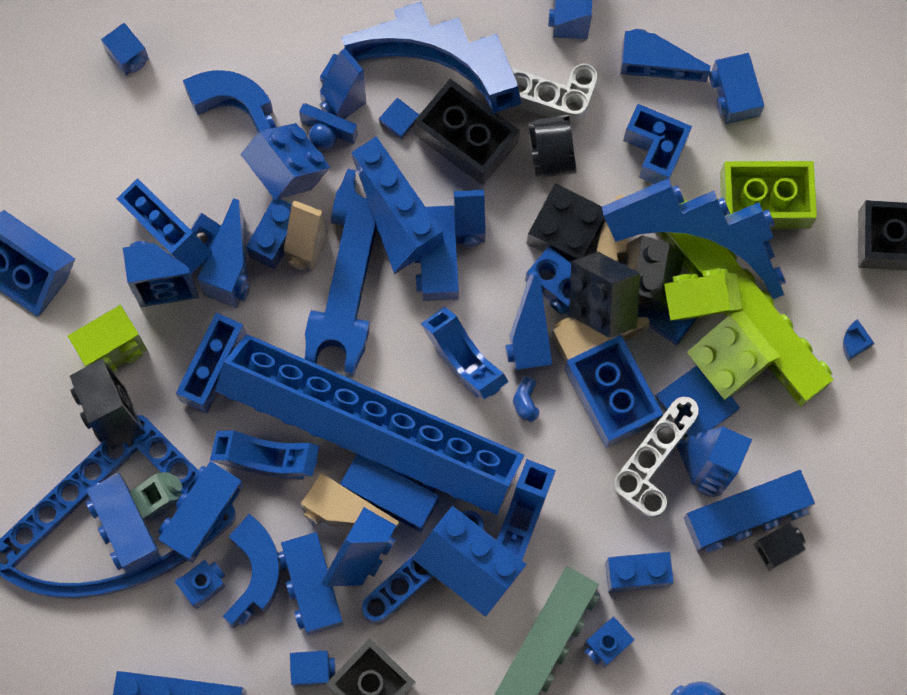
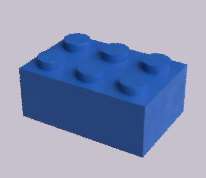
(613, 391)

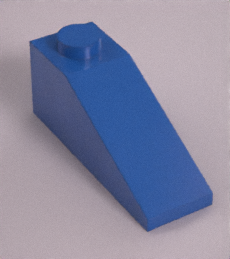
(655, 57)
(344, 87)
(529, 333)

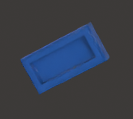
(326, 127)

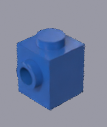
(607, 642)

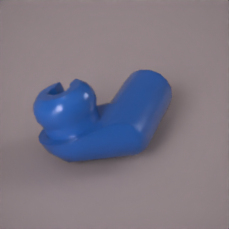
(523, 402)

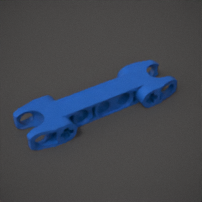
(339, 322)

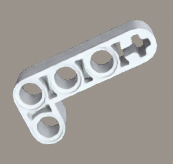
(561, 94)
(661, 452)

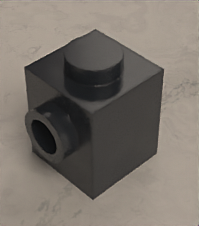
(780, 546)

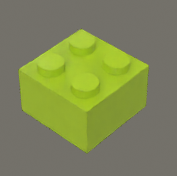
(703, 296)
(110, 339)
(733, 354)

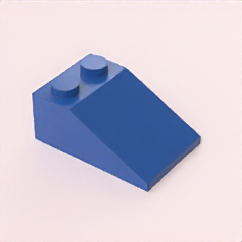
(226, 269)

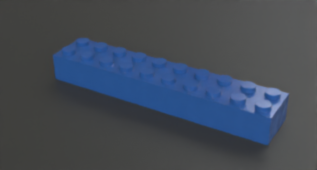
(369, 423)

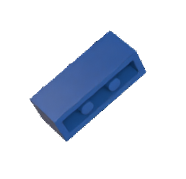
(439, 266)
(203, 373)
(391, 492)
(200, 511)
(122, 525)
(307, 569)

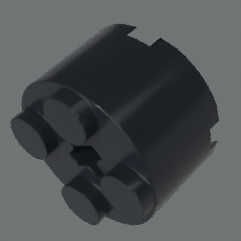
(552, 146)

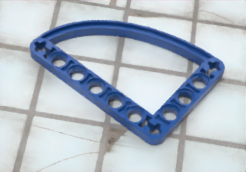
(65, 508)

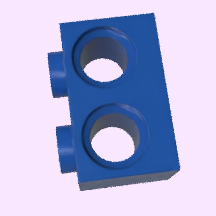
(553, 288)

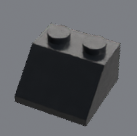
(657, 265)

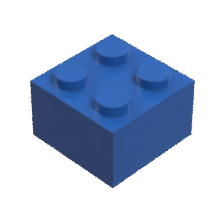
(285, 160)

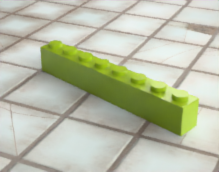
(797, 366)

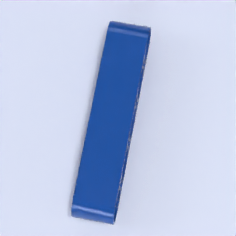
(407, 574)

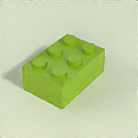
(780, 186)

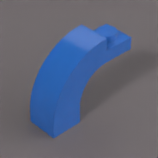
(232, 89)
(462, 355)
(264, 456)
(525, 507)
(266, 570)

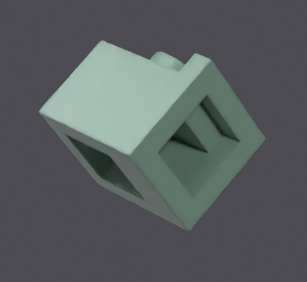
(157, 494)

